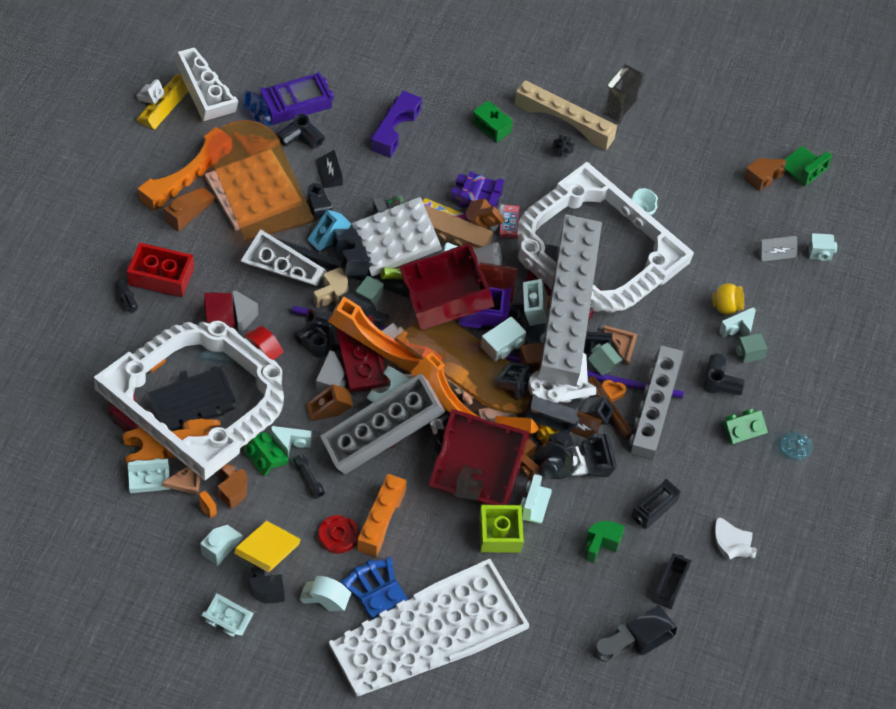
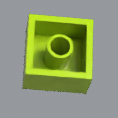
(501, 528)

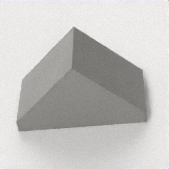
(245, 310)

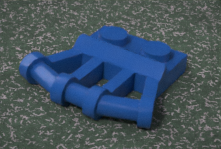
(380, 598)

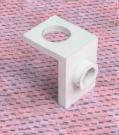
(580, 465)

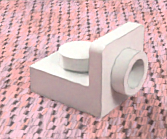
(151, 93)

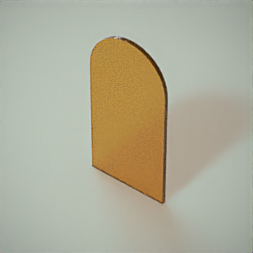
(257, 179)
(464, 364)

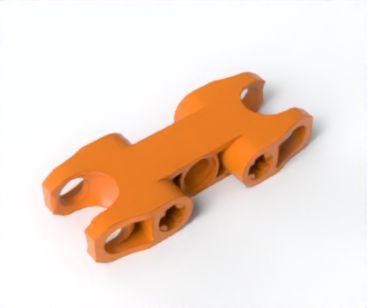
(153, 449)

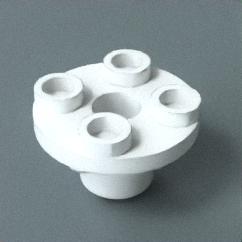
(546, 389)

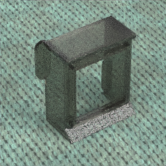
(622, 100)

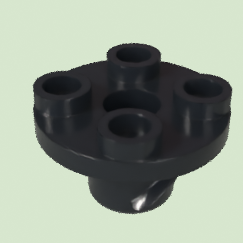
(554, 460)

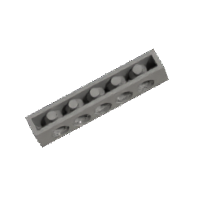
(641, 444)

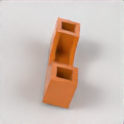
(375, 527)

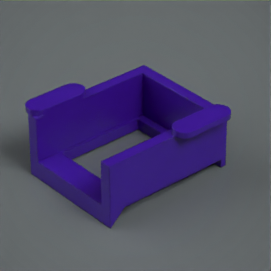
(489, 316)

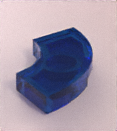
(257, 107)

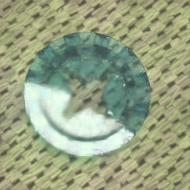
(789, 447)

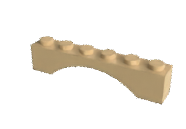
(594, 128)

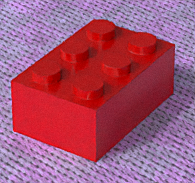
(160, 269)

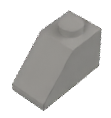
(331, 373)

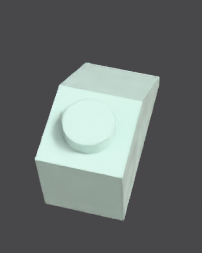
(219, 543)

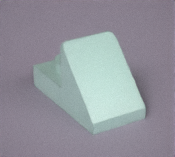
(740, 322)
(291, 437)

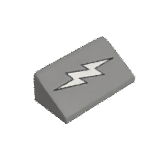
(778, 248)

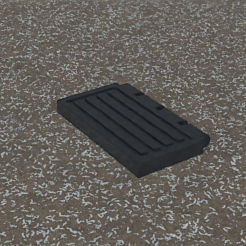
(192, 398)

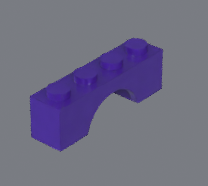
(405, 108)

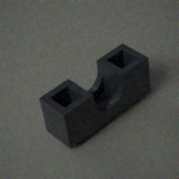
(354, 256)

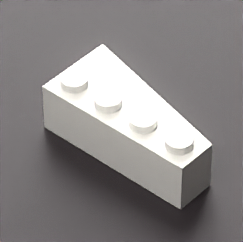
(205, 88)
(280, 259)

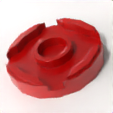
(338, 534)

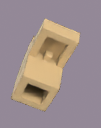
(335, 287)

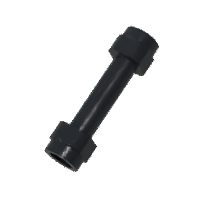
(302, 464)

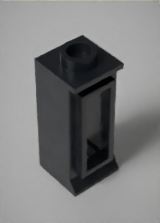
(551, 414)
(646, 518)
(679, 564)

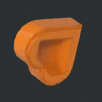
(614, 390)

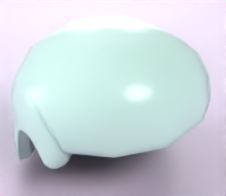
(646, 200)

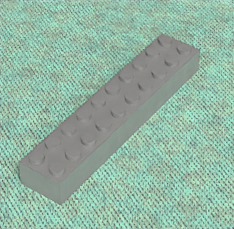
(570, 301)

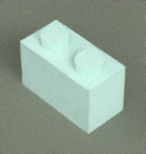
(535, 302)
(503, 339)

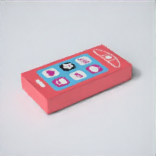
(509, 227)

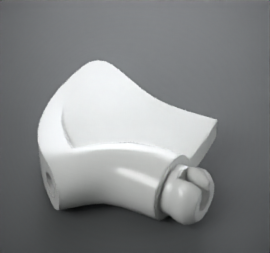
(733, 541)

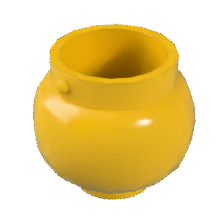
(728, 299)

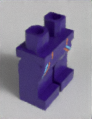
(476, 188)

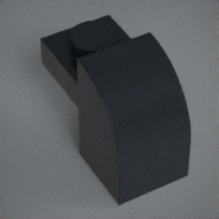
(266, 588)

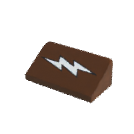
(587, 425)

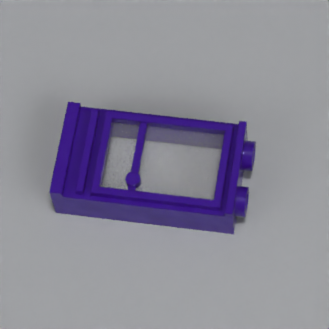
(297, 97)

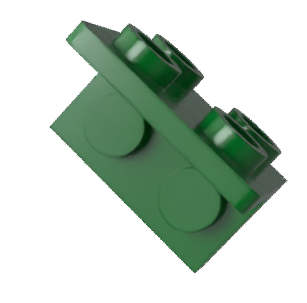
(806, 166)

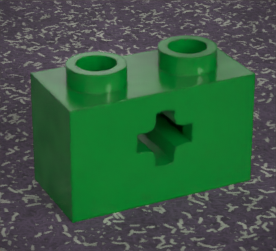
(492, 121)

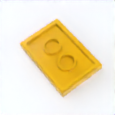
(267, 546)

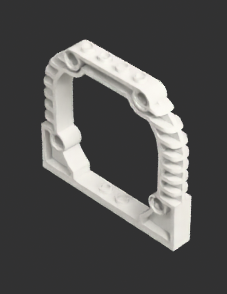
(590, 185)
(201, 453)

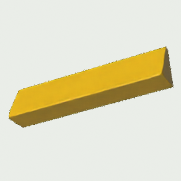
(156, 113)

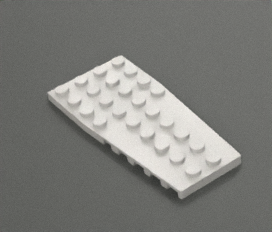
(430, 629)

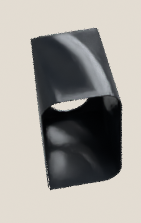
(651, 629)

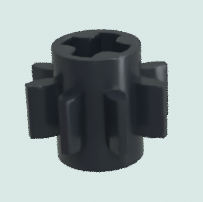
(563, 146)

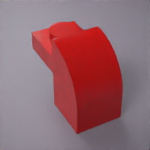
(265, 341)

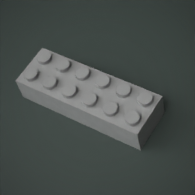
(382, 424)

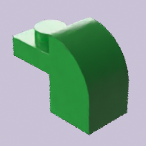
(605, 535)

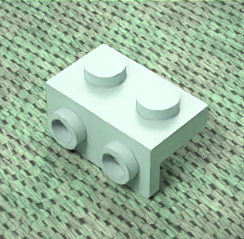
(148, 475)
(536, 502)
(228, 615)

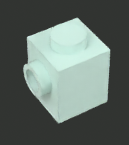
(822, 246)

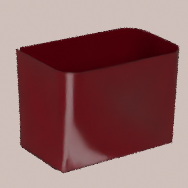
(219, 308)

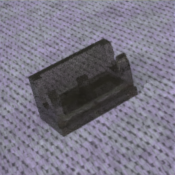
(467, 486)

